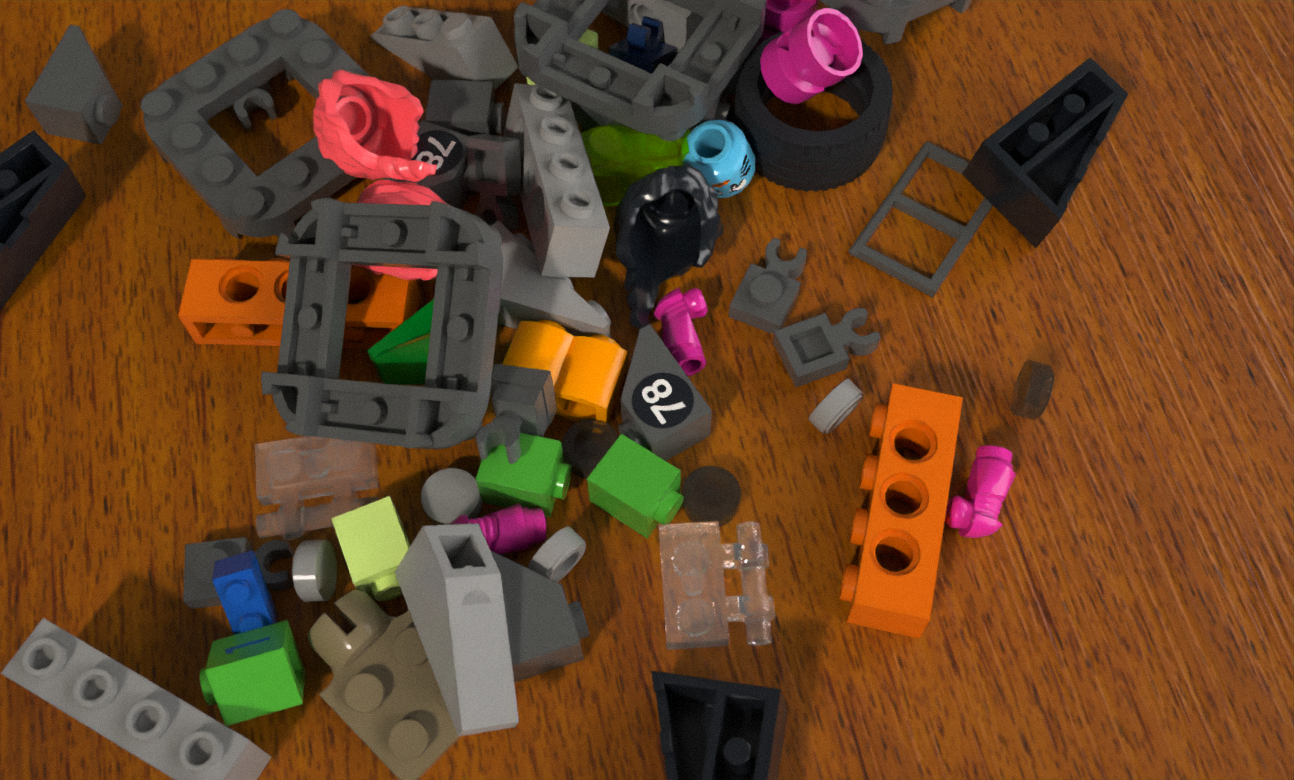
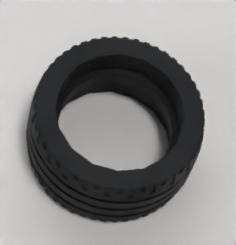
(820, 158)

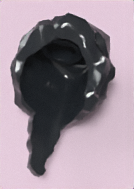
(664, 230)

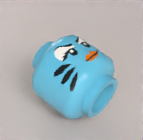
(722, 156)

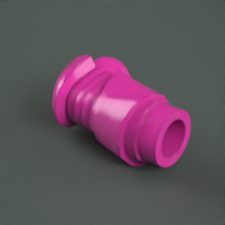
(679, 334)
(986, 490)
(510, 528)

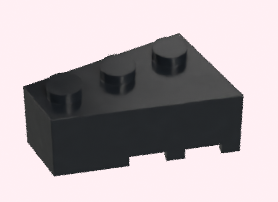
(1045, 150)
(35, 205)
(719, 728)

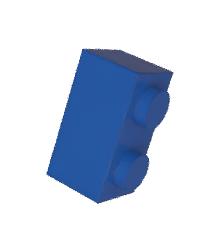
(244, 592)

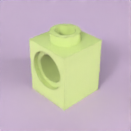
(373, 547)

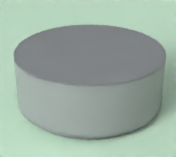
(836, 407)
(450, 495)
(558, 554)
(315, 570)

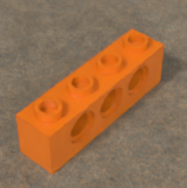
(217, 313)
(902, 599)

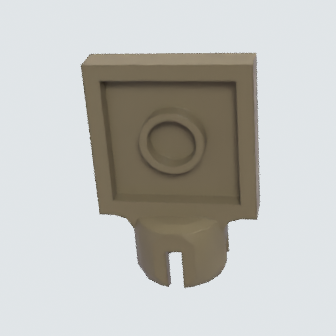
(384, 685)

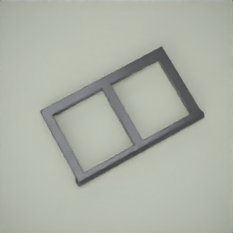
(926, 215)

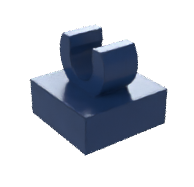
(643, 46)

